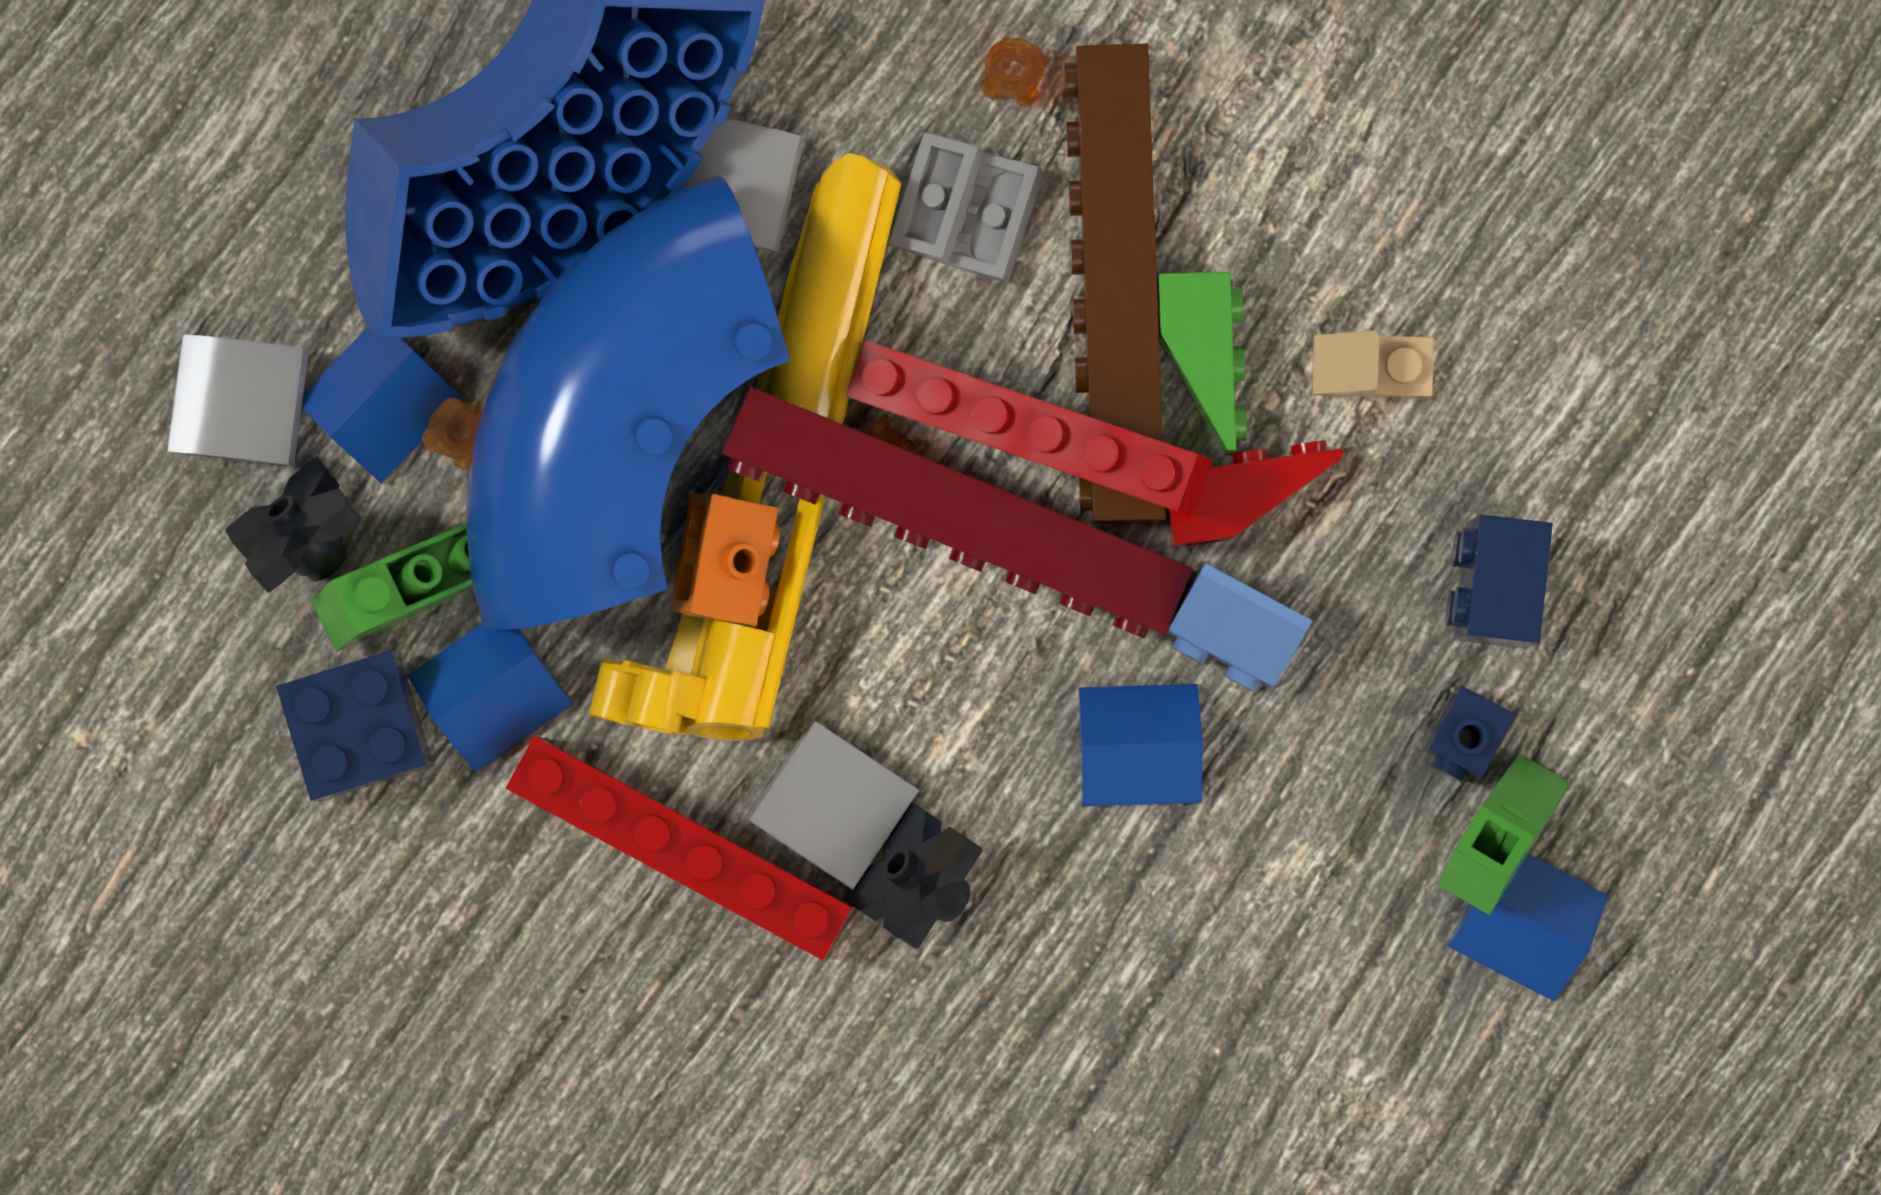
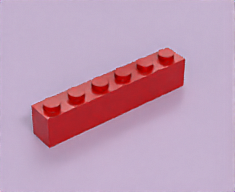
(1029, 428)
(679, 847)

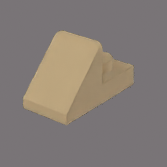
(1372, 365)

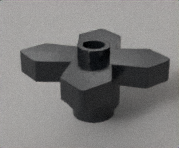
(297, 530)
(918, 879)

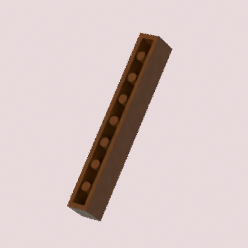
(1115, 256)

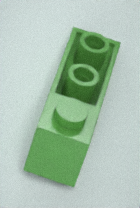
(1198, 340)
(394, 588)
(1503, 833)

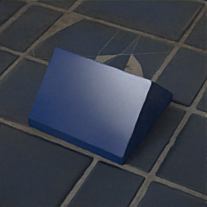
(377, 401)
(489, 693)
(1140, 745)
(1536, 928)

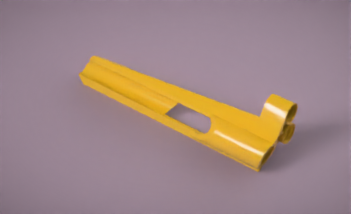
(724, 673)

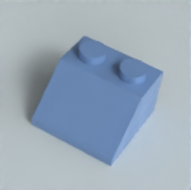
(1237, 629)

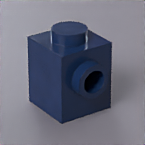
(1467, 735)

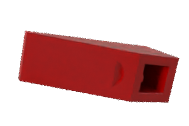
(1247, 491)

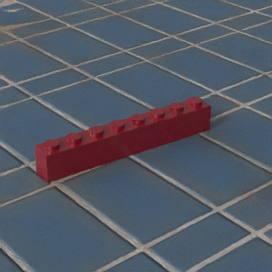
(953, 510)

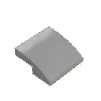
(760, 171)
(966, 207)
(238, 400)
(832, 804)

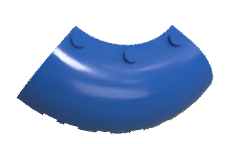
(536, 156)
(603, 403)

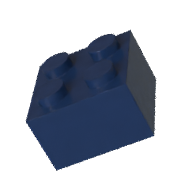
(1500, 581)
(354, 726)

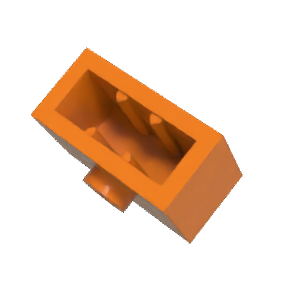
(725, 559)

